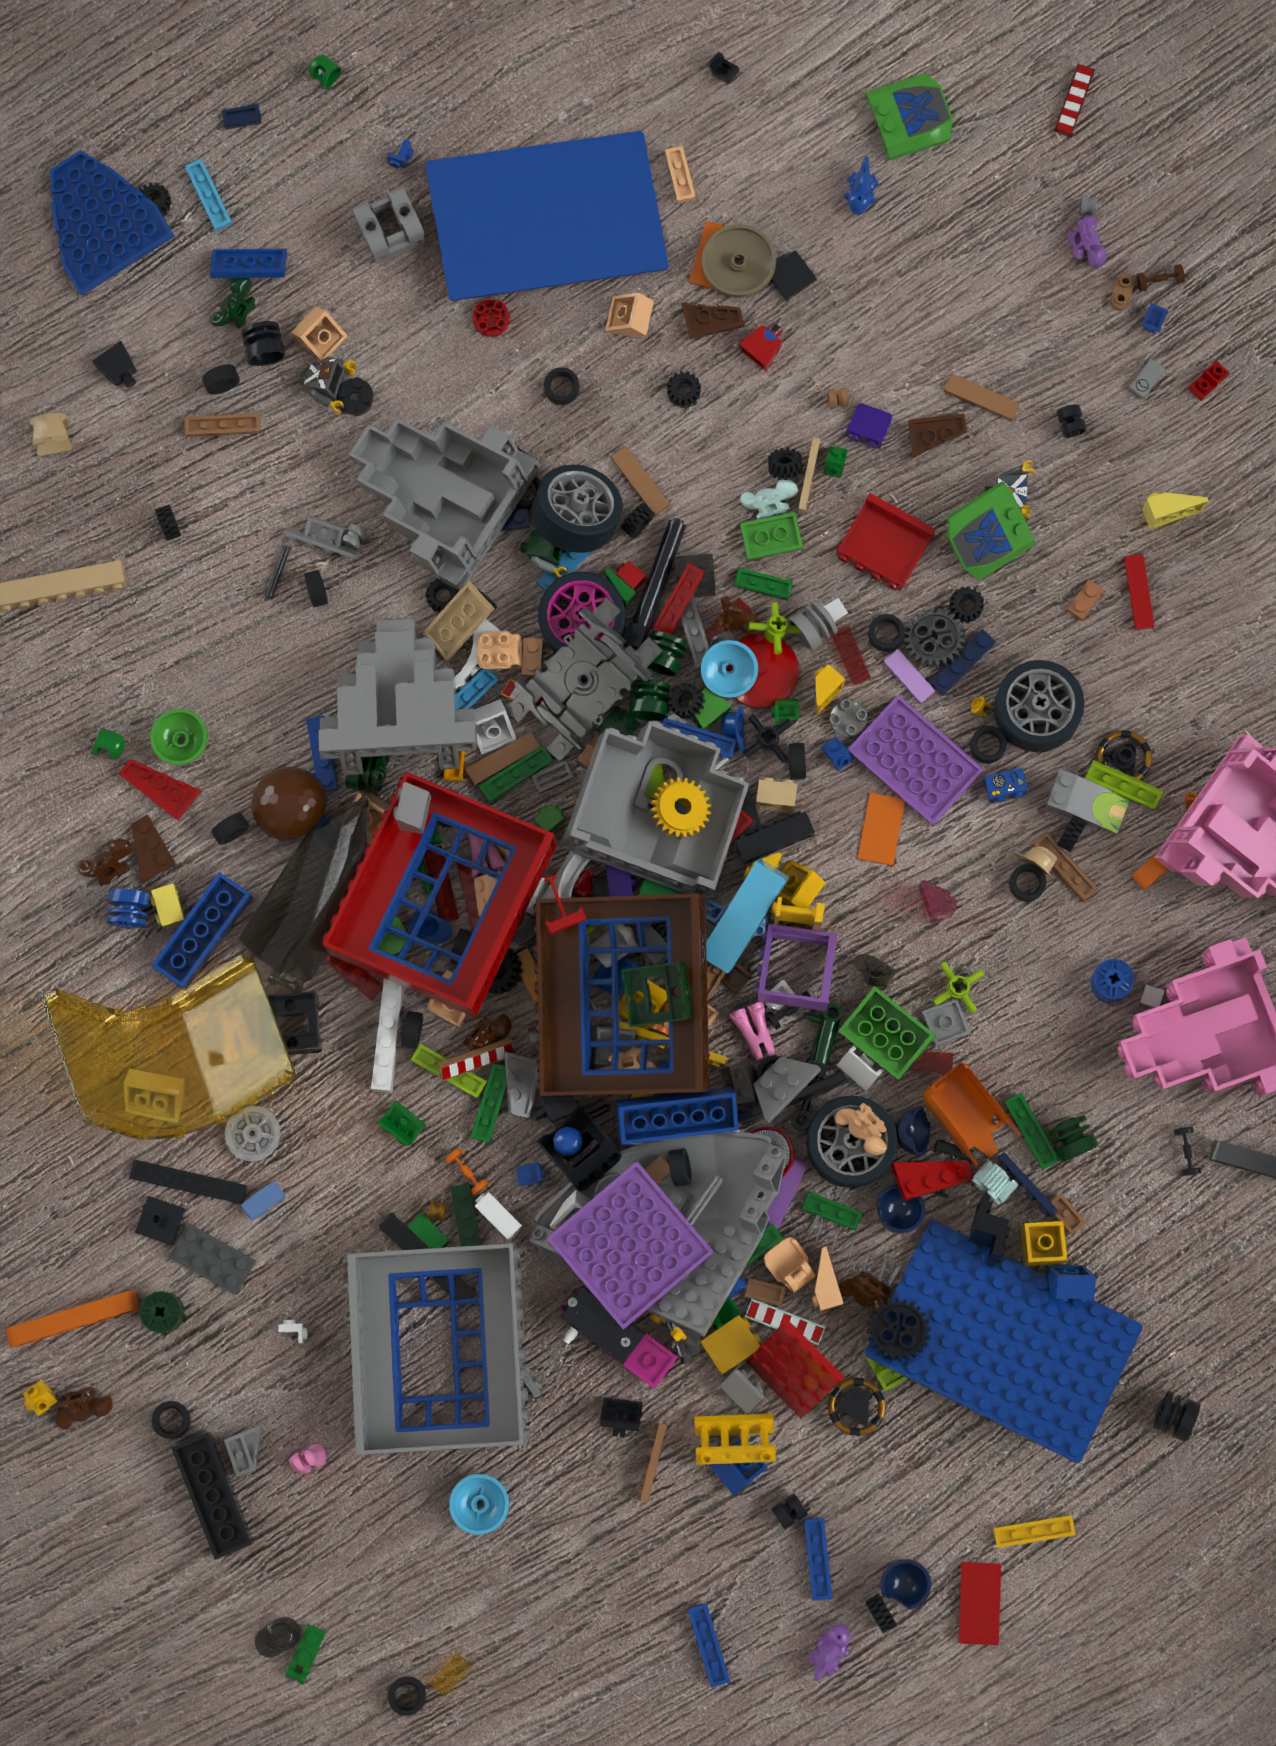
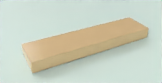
(809, 476)

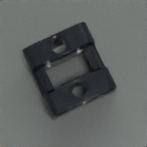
(305, 1002)
(592, 1163)

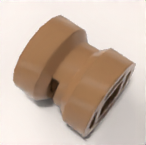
(842, 397)

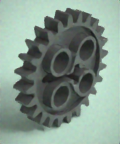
(941, 652)

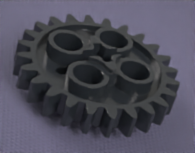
(880, 1325)

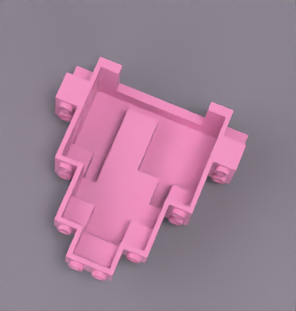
(1231, 825)
(1212, 1029)

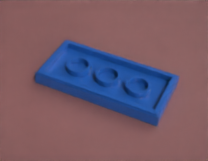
(248, 263)

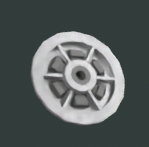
(252, 1133)

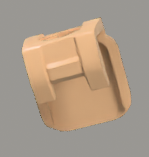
(499, 650)
(789, 1264)

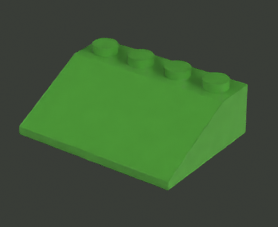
(887, 1033)

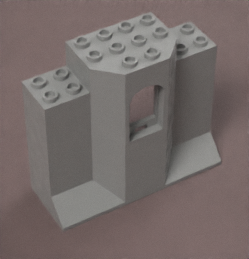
(616, 824)

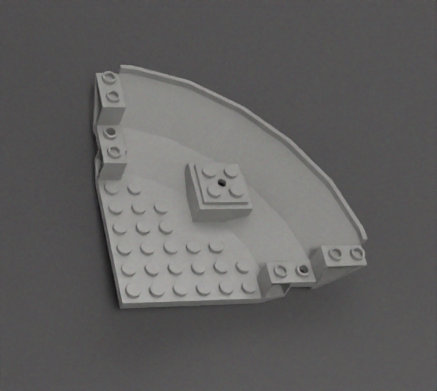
(729, 1222)

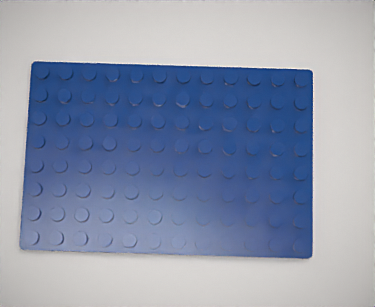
(546, 215)
(1009, 1343)

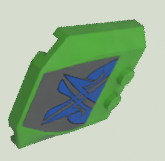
(910, 115)
(988, 531)

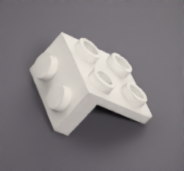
(624, 938)

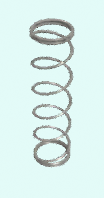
(895, 1270)

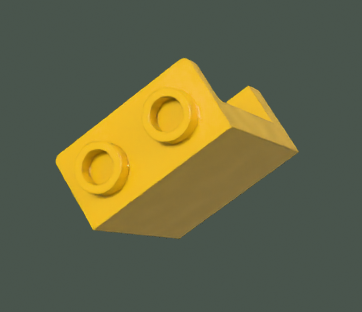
(731, 1344)

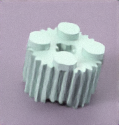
(995, 1182)

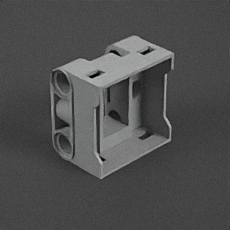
(394, 244)

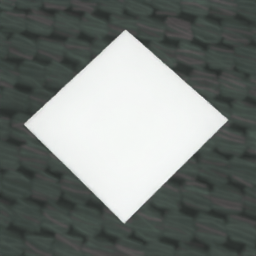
(836, 609)

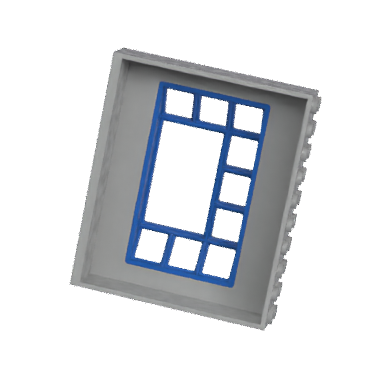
(378, 1359)

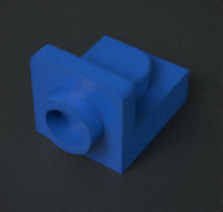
(530, 1174)

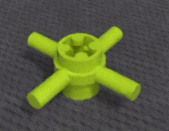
(775, 628)
(951, 992)

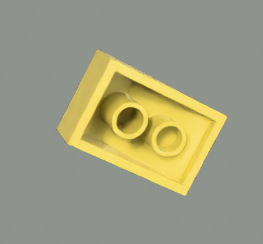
(1170, 507)

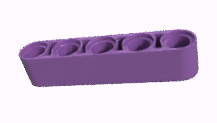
(787, 1190)

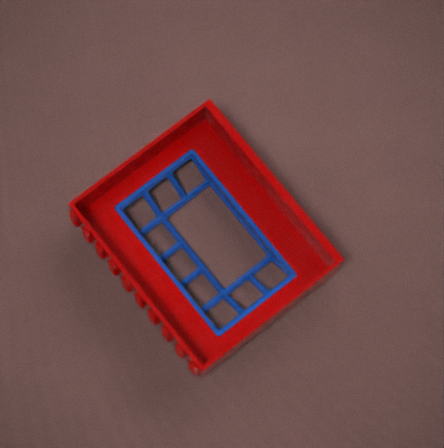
(388, 872)

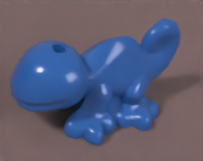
(861, 187)

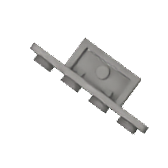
(322, 534)

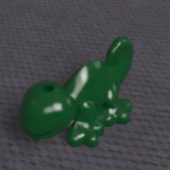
(234, 306)

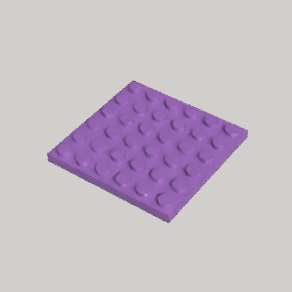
(630, 1245)

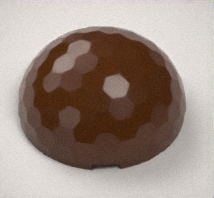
(288, 803)

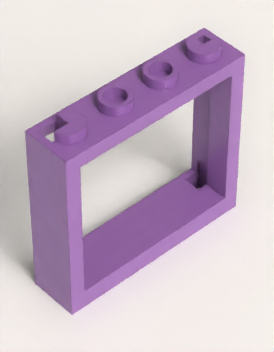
(799, 935)

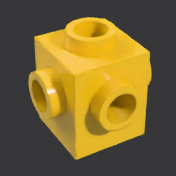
(39, 1398)

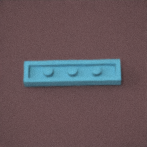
(208, 195)

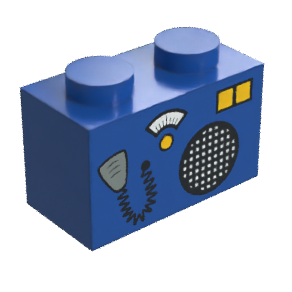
(1005, 785)

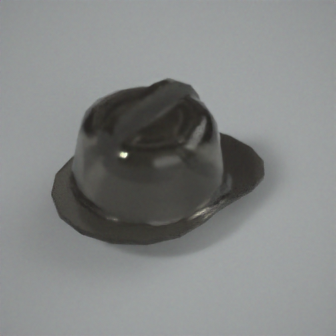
(875, 971)
(277, 1637)

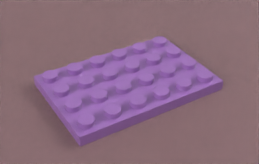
(915, 760)

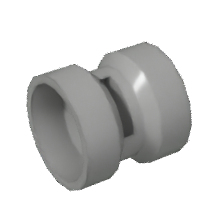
(353, 536)

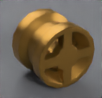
(437, 1211)

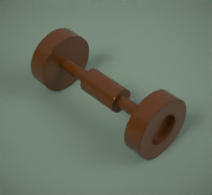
(1178, 273)

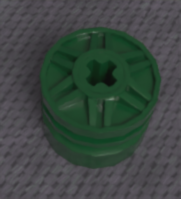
(672, 648)
(649, 700)
(373, 775)
(1073, 1138)
(173, 1312)

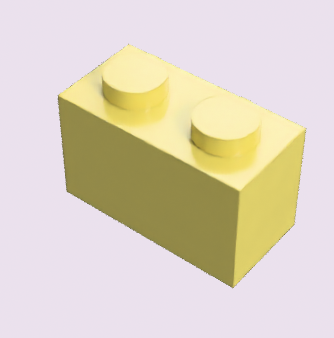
(168, 906)

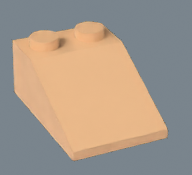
(826, 1288)

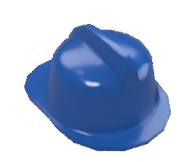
(733, 726)
(433, 928)

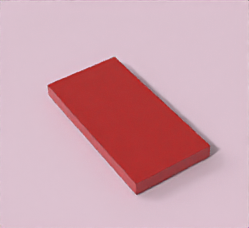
(979, 1603)

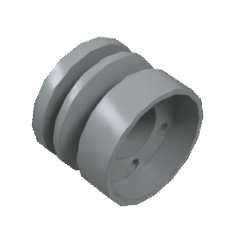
(816, 623)

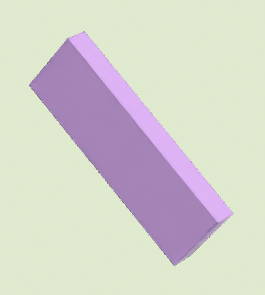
(909, 676)

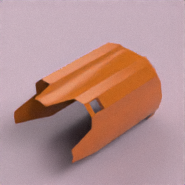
(966, 1110)

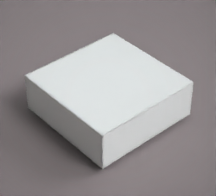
(1151, 996)

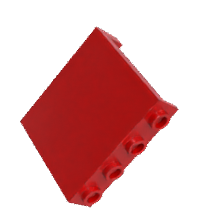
(885, 542)

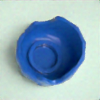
(567, 1141)

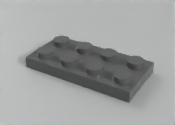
(212, 1258)

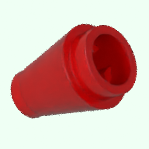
(583, 885)

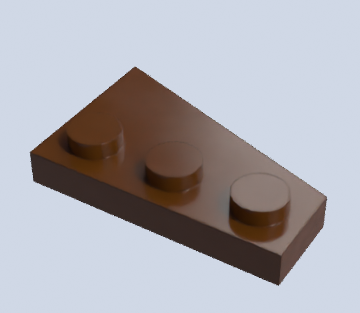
(934, 431)
(150, 849)

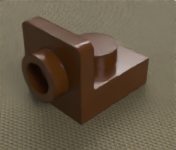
(737, 977)

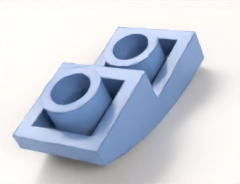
(262, 1201)

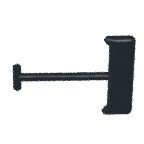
(954, 1151)

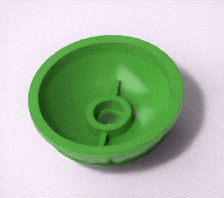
(176, 725)

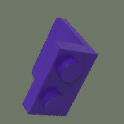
(869, 426)

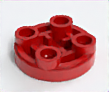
(491, 318)

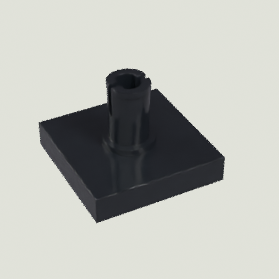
(160, 1220)
(621, 1415)

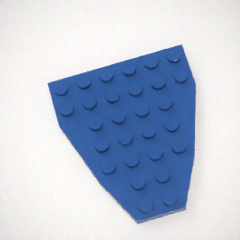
(101, 221)

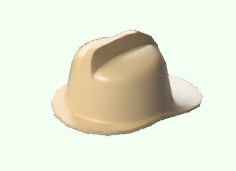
(1040, 857)

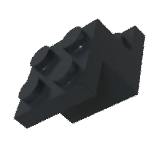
(989, 1231)

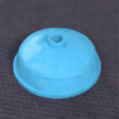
(464, 1504)

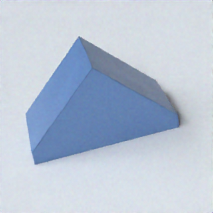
(714, 911)

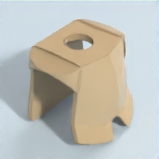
(50, 433)

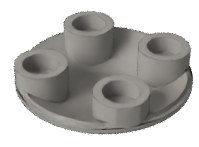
(848, 718)

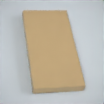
(458, 620)

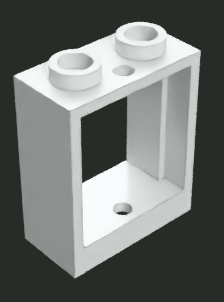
(498, 1216)

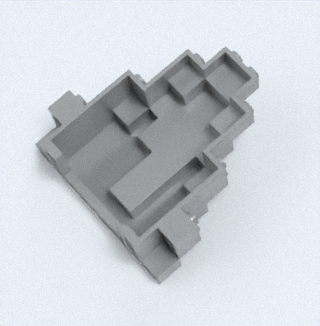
(444, 490)
(397, 704)

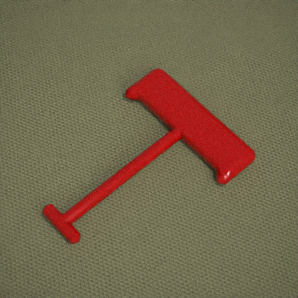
(565, 921)

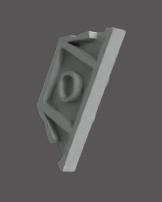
(782, 1084)

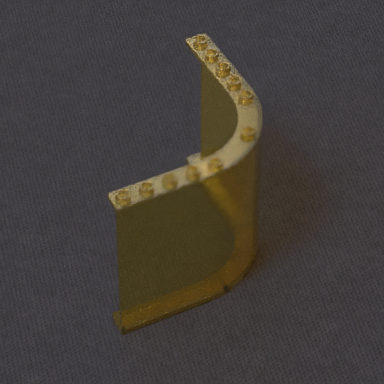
(176, 1062)

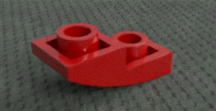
(1208, 380)

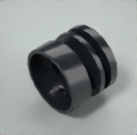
(263, 343)
(1176, 1416)

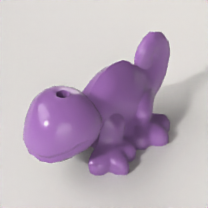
(1087, 240)
(830, 1649)

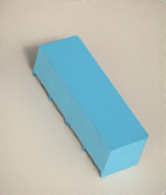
(744, 915)

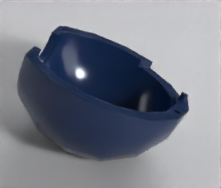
(913, 1131)
(899, 1215)
(906, 1583)

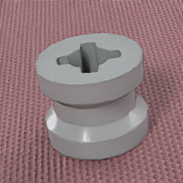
(1088, 205)

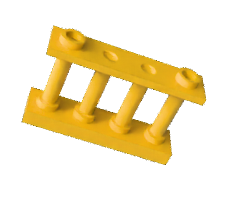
(811, 917)
(734, 1425)

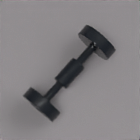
(787, 1012)
(1187, 1151)

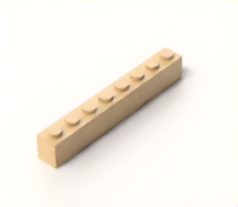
(62, 585)

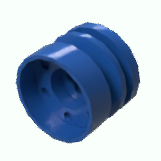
(127, 912)
(1102, 986)

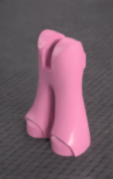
(495, 860)
(757, 1015)
(313, 1456)

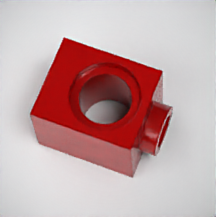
(631, 575)

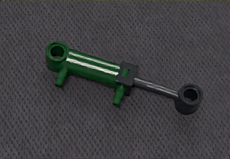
(819, 1055)

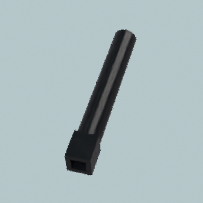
(638, 629)

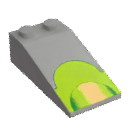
(1088, 801)

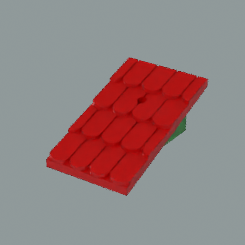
(794, 1369)

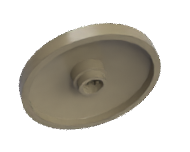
(738, 261)

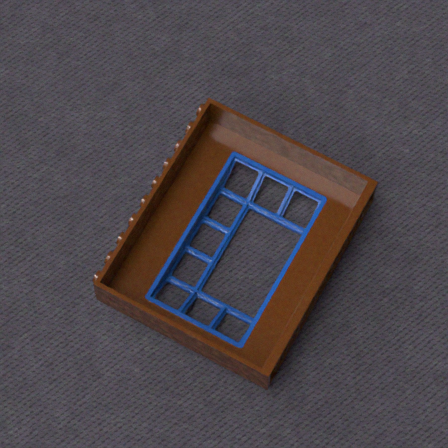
(565, 996)

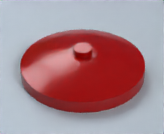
(776, 673)

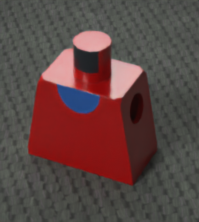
(762, 345)

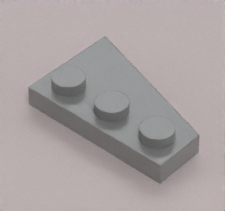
(521, 1084)

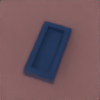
(241, 116)

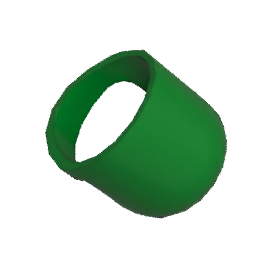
(331, 69)
(110, 741)

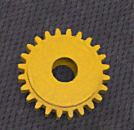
(688, 795)

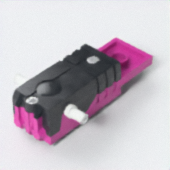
(627, 1346)

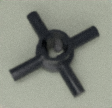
(768, 731)

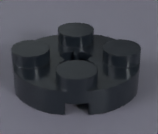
(365, 400)

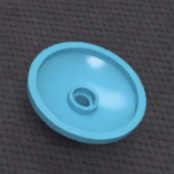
(722, 681)

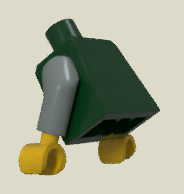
(543, 554)

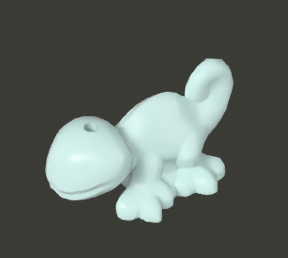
(768, 500)

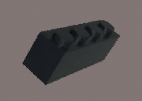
(774, 838)

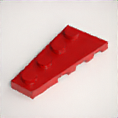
(162, 789)
(924, 1178)

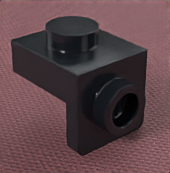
(722, 68)

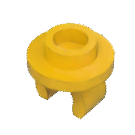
(978, 704)

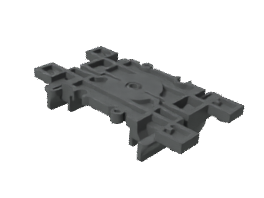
(565, 675)

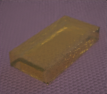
(450, 1674)

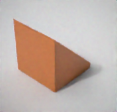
(1189, 799)

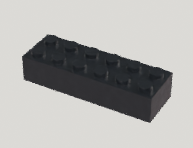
(212, 1495)

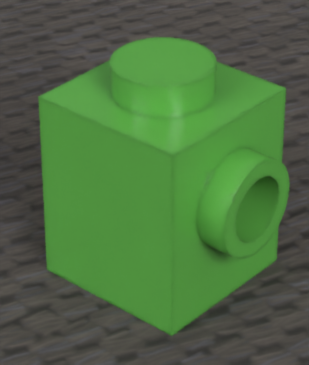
(549, 818)

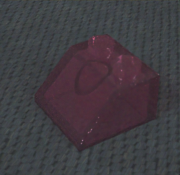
(937, 901)

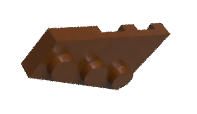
(710, 320)

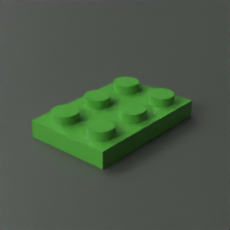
(771, 536)

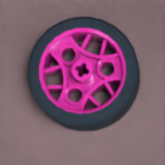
(581, 584)

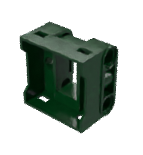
(636, 980)

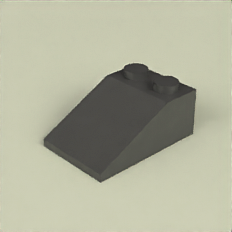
(652, 938)

